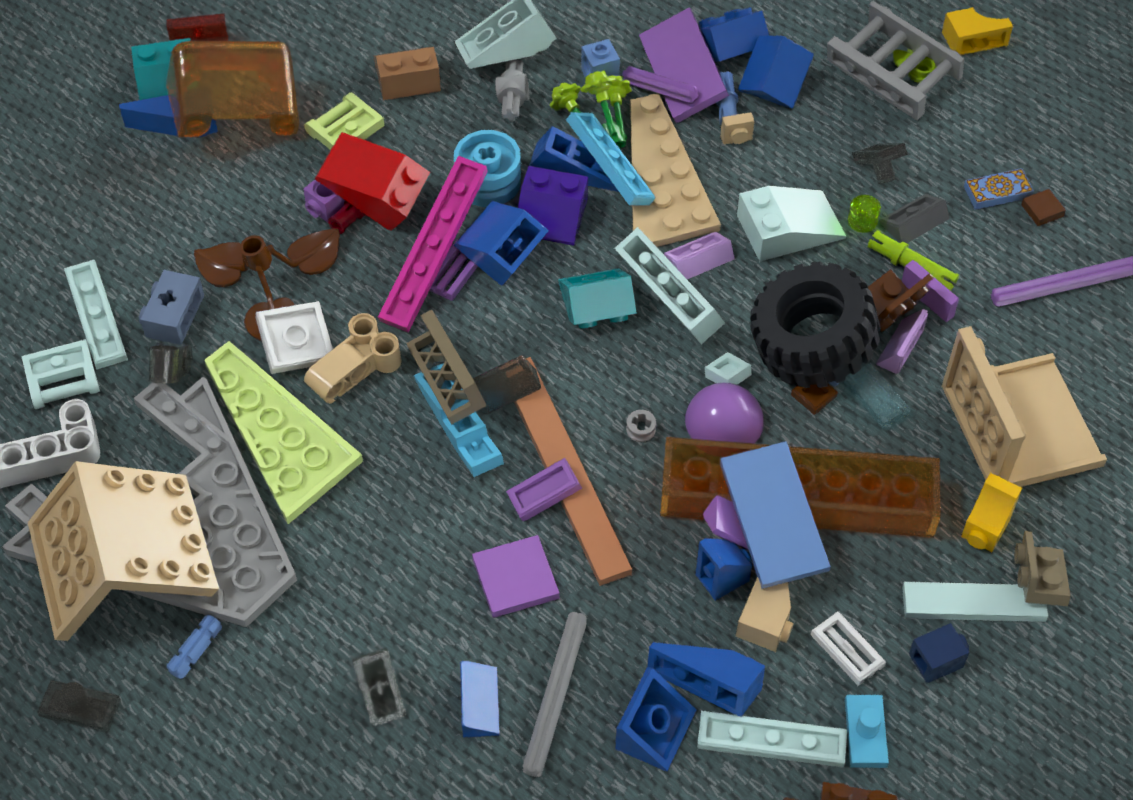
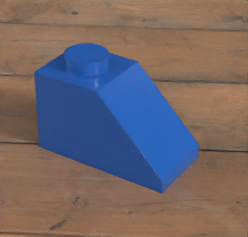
(722, 566)

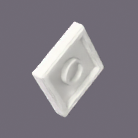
(293, 336)

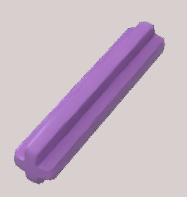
(660, 84)

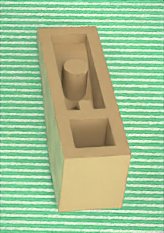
(766, 616)

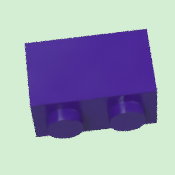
(555, 202)

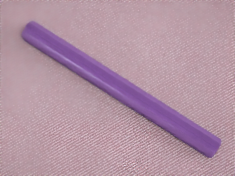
(1062, 282)

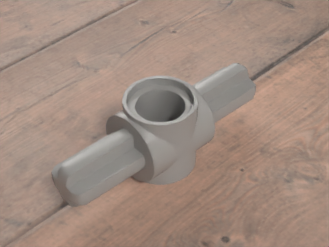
(512, 89)

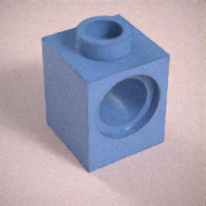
(600, 57)

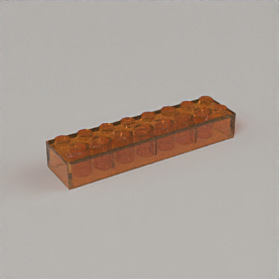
(841, 486)

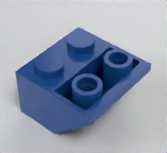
(733, 32)
(501, 240)

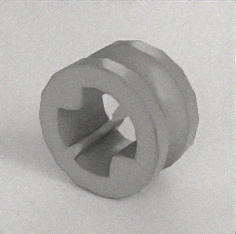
(632, 423)

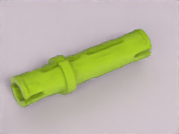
(901, 254)

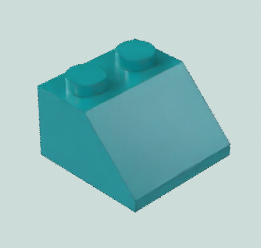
(152, 67)
(598, 297)

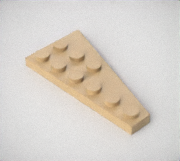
(663, 164)

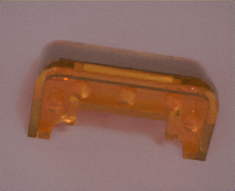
(232, 83)

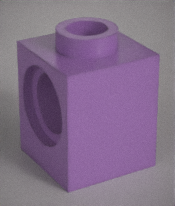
(321, 201)

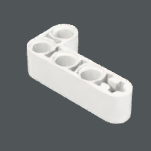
(62, 444)

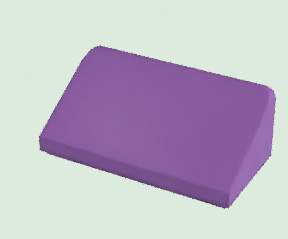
(724, 521)

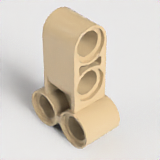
(354, 359)

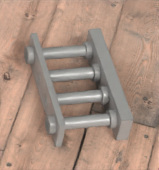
(888, 83)

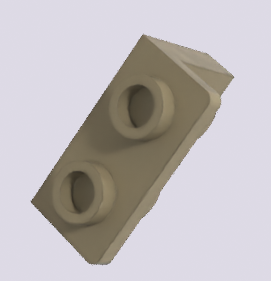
(1041, 573)

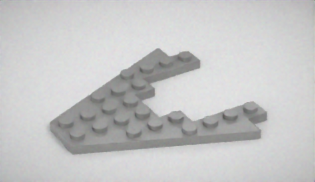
(235, 524)

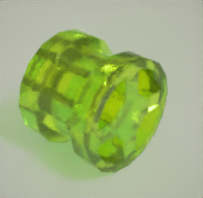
(870, 211)

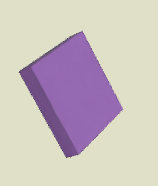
(515, 576)

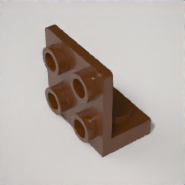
(894, 298)

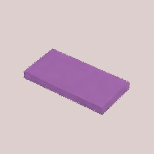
(681, 53)

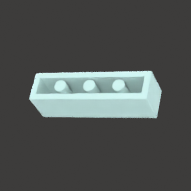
(670, 285)

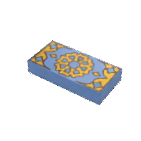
(998, 188)

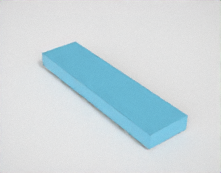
(610, 158)

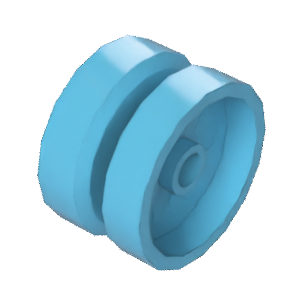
(502, 160)

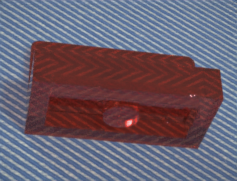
(198, 28)

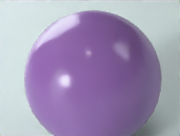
(724, 414)

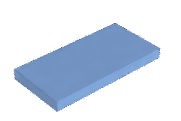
(774, 515)

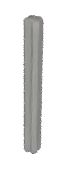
(554, 695)

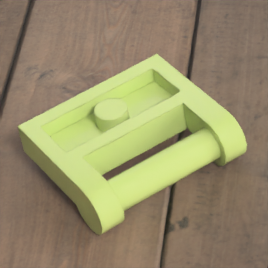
(359, 122)

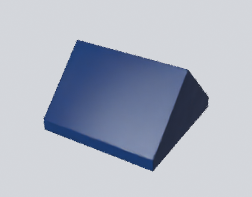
(776, 70)
(654, 721)

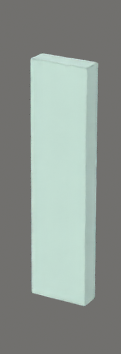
(95, 314)
(969, 602)
(772, 739)

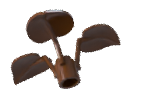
(224, 262)

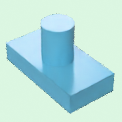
(866, 731)

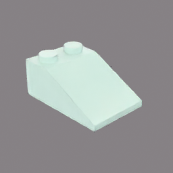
(506, 35)
(787, 220)

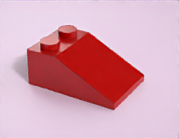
(373, 179)

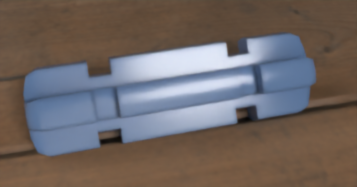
(194, 646)

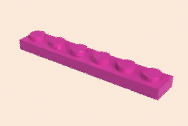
(432, 244)

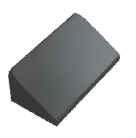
(916, 218)

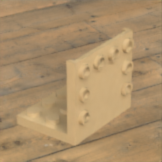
(1017, 415)
(119, 533)

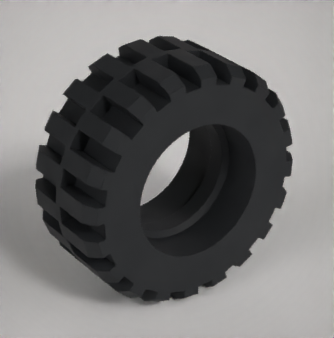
(819, 356)

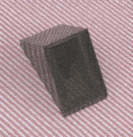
(378, 687)

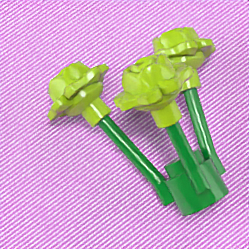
(604, 88)

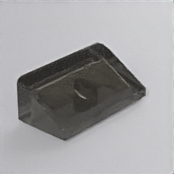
(507, 383)

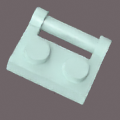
(58, 365)

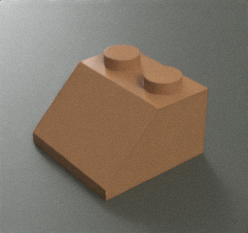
(408, 73)

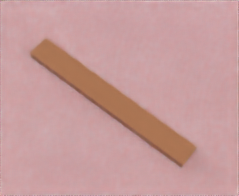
(583, 506)

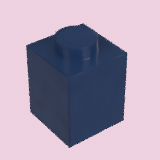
(939, 652)

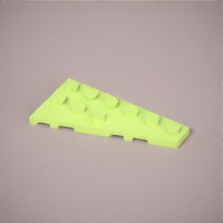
(287, 440)

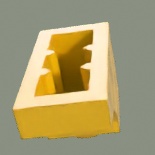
(972, 32)
(991, 513)

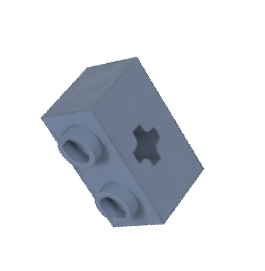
(171, 307)

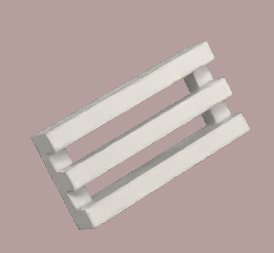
(867, 670)

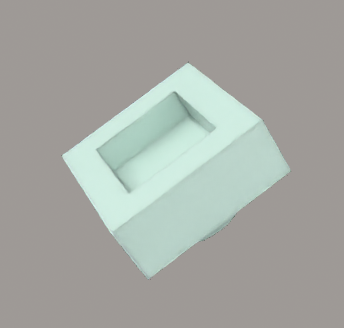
(728, 369)

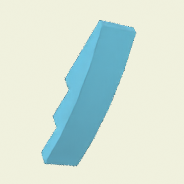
(467, 435)

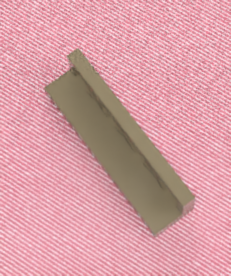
(451, 362)

